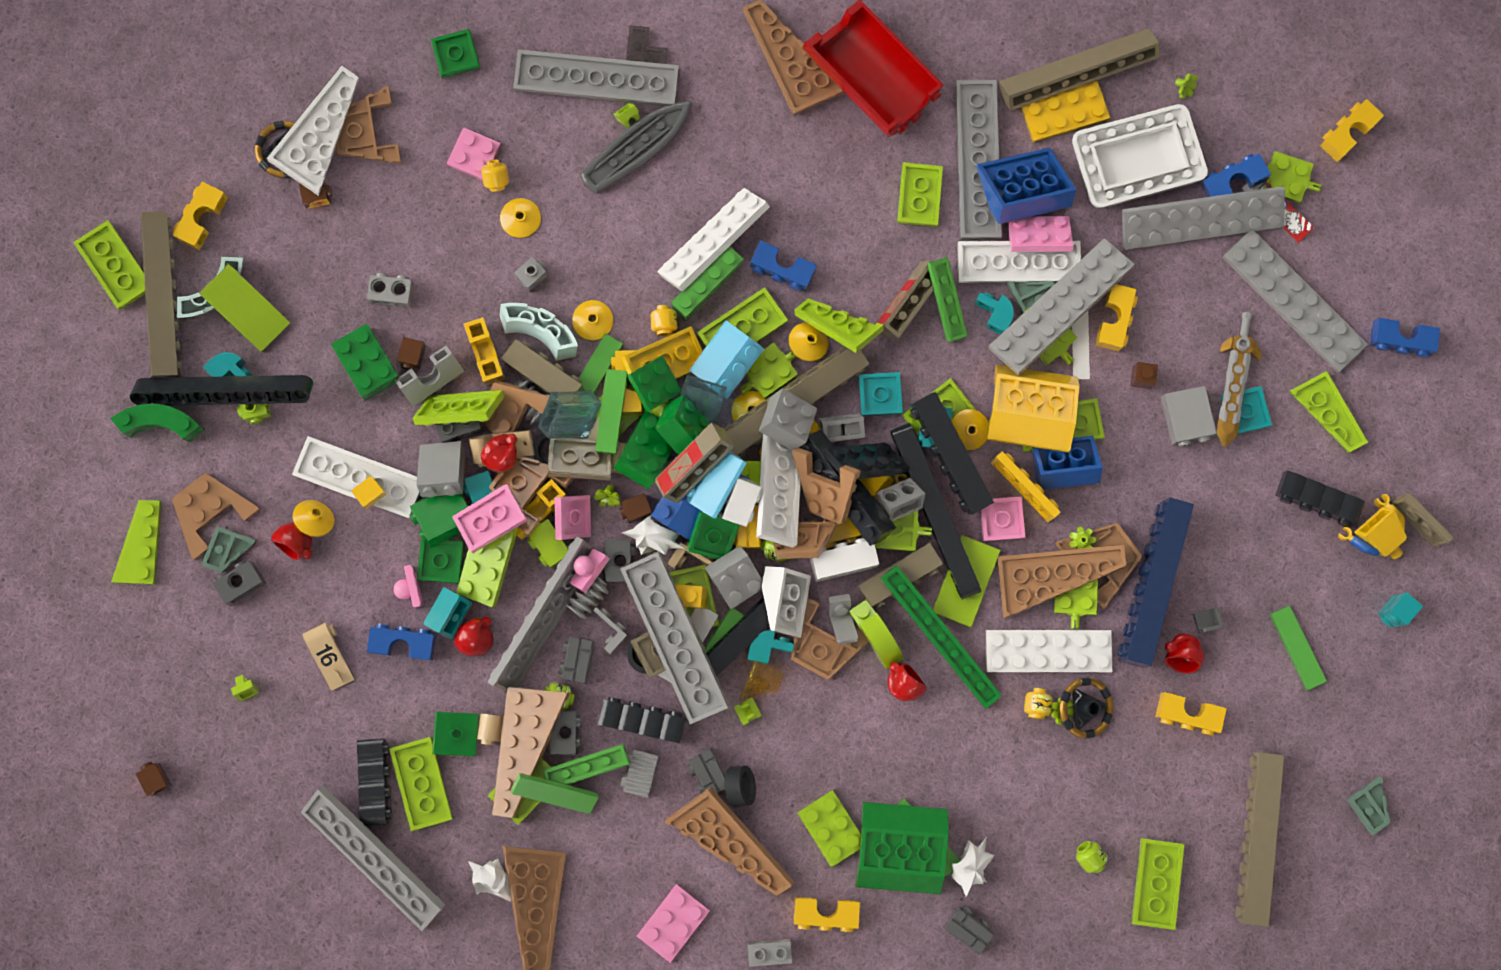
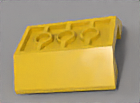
(1034, 409)

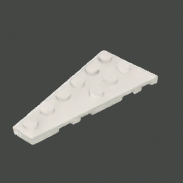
(312, 140)

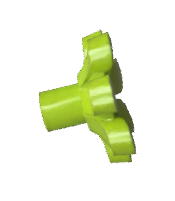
(1186, 85)
(608, 496)
(1077, 538)
(1055, 711)

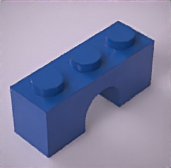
(1251, 170)
(797, 275)
(1387, 336)
(382, 640)

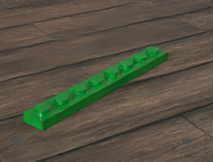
(940, 637)

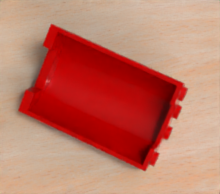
(874, 69)

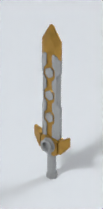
(1236, 377)

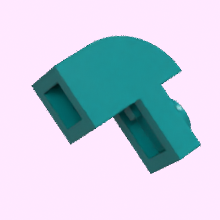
(1001, 311)
(226, 365)
(762, 645)

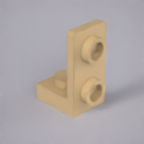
(678, 557)

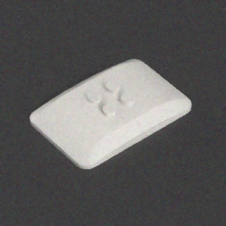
(1139, 156)

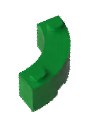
(156, 416)

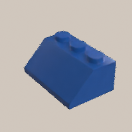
(1070, 468)

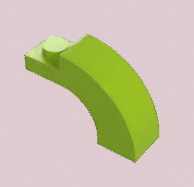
(877, 634)

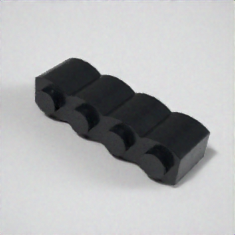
(1319, 498)
(642, 721)
(373, 782)

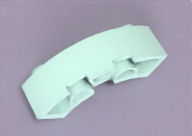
(196, 304)
(541, 325)

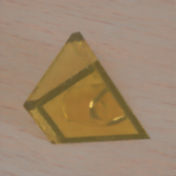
(761, 680)

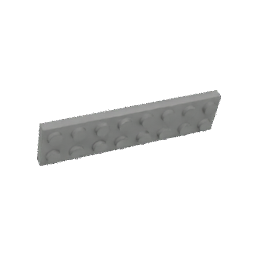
(596, 78)
(976, 145)
(1203, 218)
(1294, 300)
(1061, 306)
(539, 622)
(675, 637)
(372, 858)

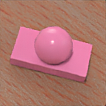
(588, 569)
(409, 587)

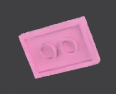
(1041, 234)
(489, 518)
(673, 923)

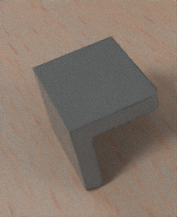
(1208, 620)

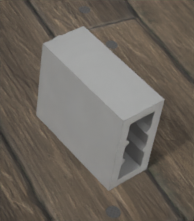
(1188, 416)
(441, 469)

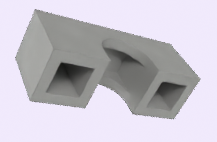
(444, 370)

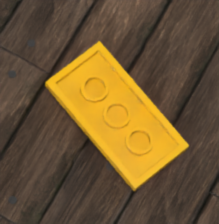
(1066, 112)
(678, 349)
(1031, 492)

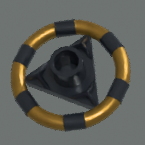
(260, 142)
(1085, 708)

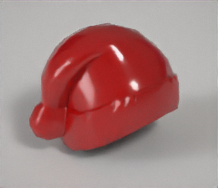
(500, 453)
(292, 541)
(474, 637)
(1184, 653)
(905, 682)

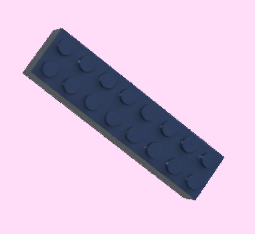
(1155, 582)

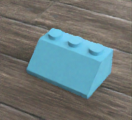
(727, 358)
(716, 486)

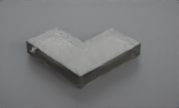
(640, 51)

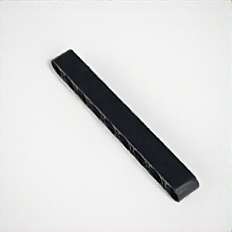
(222, 390)
(936, 512)

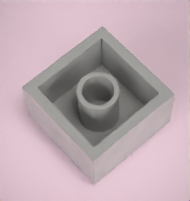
(788, 419)
(735, 577)

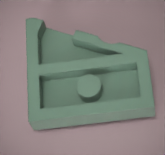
(1028, 292)
(225, 549)
(1371, 806)

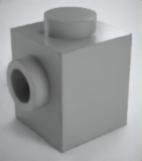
(531, 273)

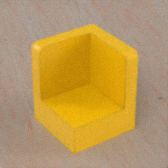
(368, 492)

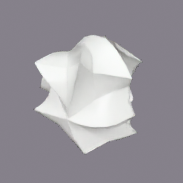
(653, 537)
(972, 866)
(491, 879)

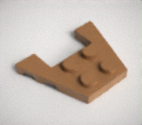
(358, 131)
(513, 407)
(524, 482)
(823, 495)
(201, 504)
(1110, 536)
(810, 540)
(820, 650)

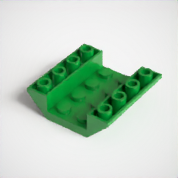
(902, 848)

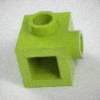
(254, 412)

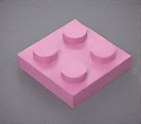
(472, 153)
(572, 517)
(1003, 520)

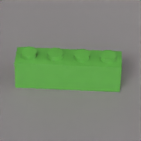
(706, 284)

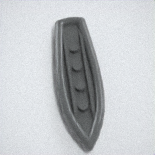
(635, 146)

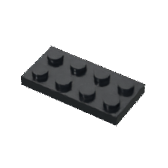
(870, 459)

